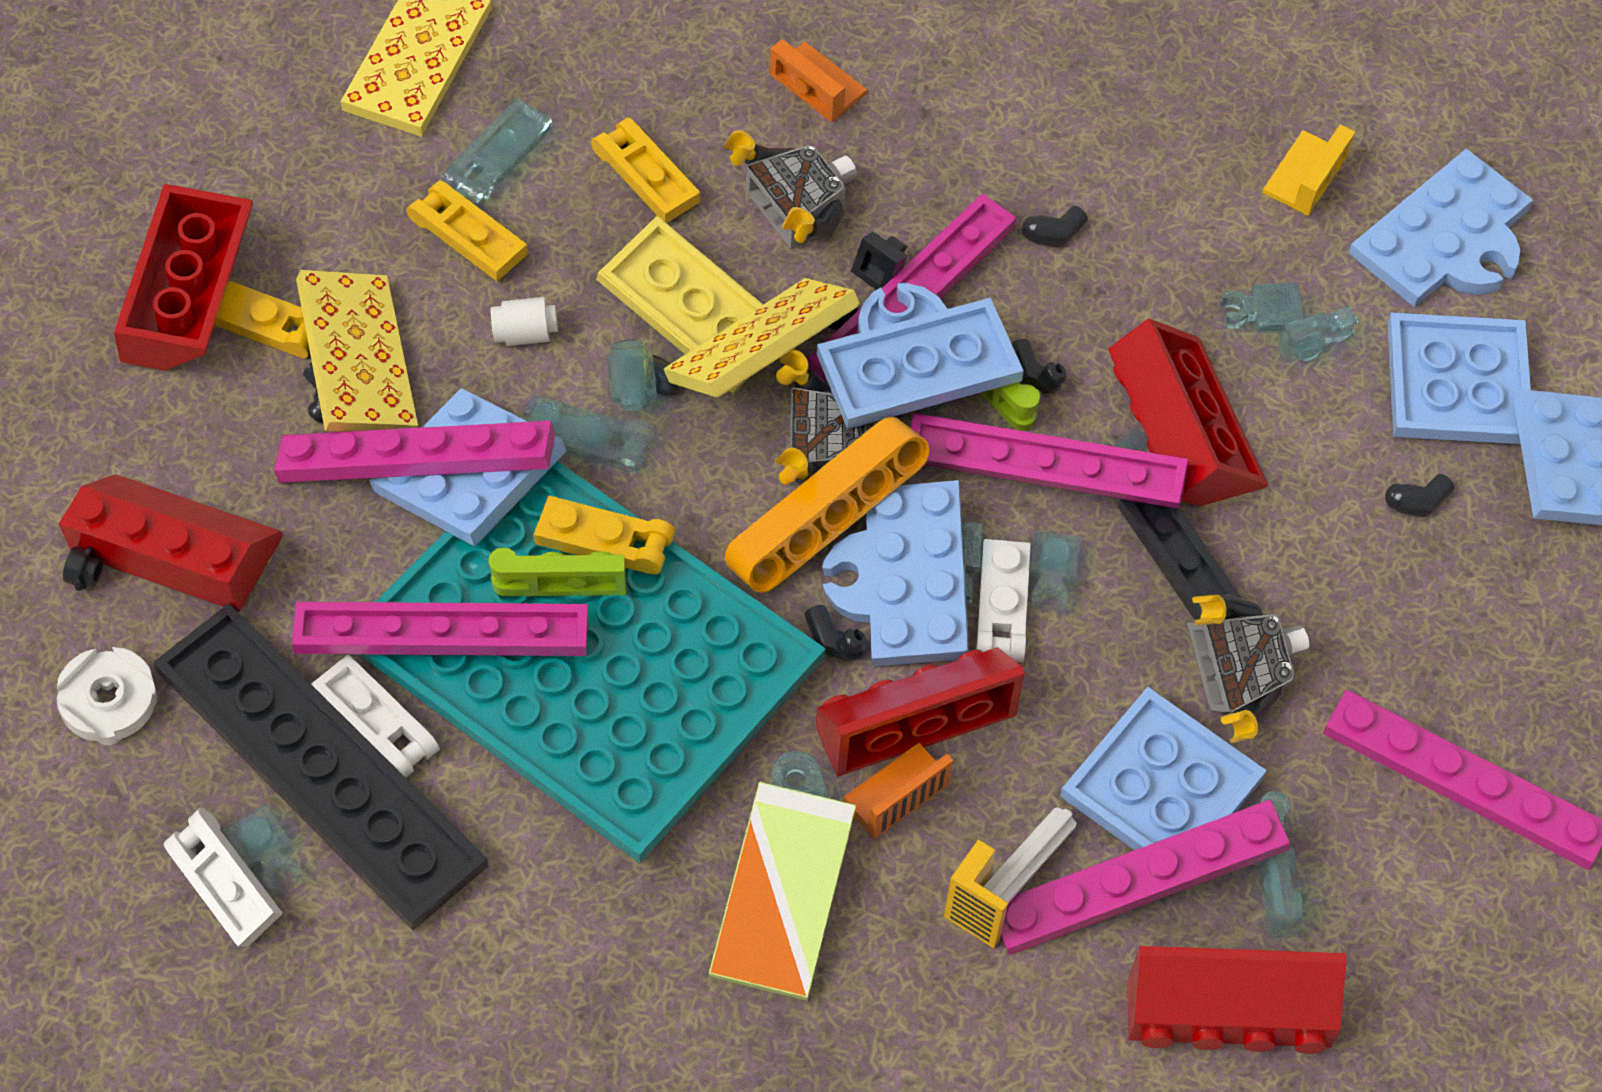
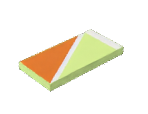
(782, 891)

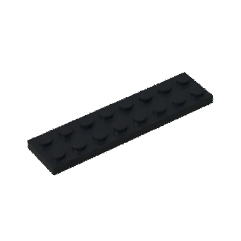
(321, 766)

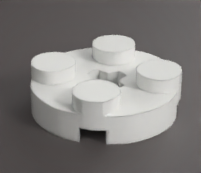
(113, 719)

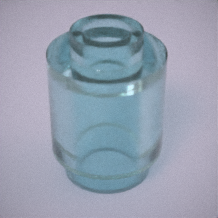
(631, 374)

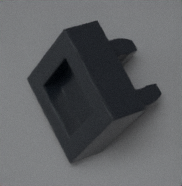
(879, 259)

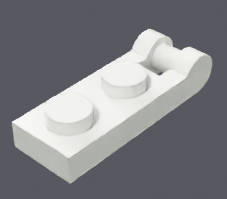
(1003, 596)
(376, 714)
(222, 879)

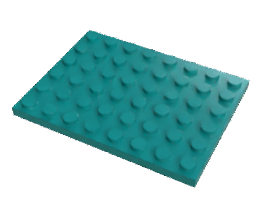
(613, 725)

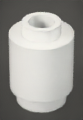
(523, 321)

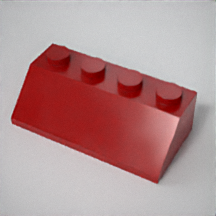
(181, 277)
(1186, 411)
(170, 539)
(919, 709)
(1235, 998)

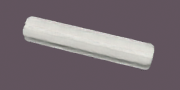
(1031, 854)

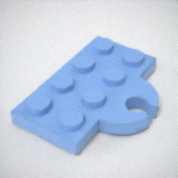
(1447, 232)
(916, 356)
(907, 576)

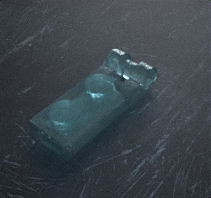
(497, 151)
(593, 434)
(1281, 903)

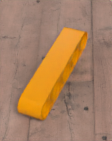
(826, 504)

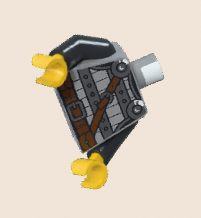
(794, 187)
(815, 422)
(1243, 659)

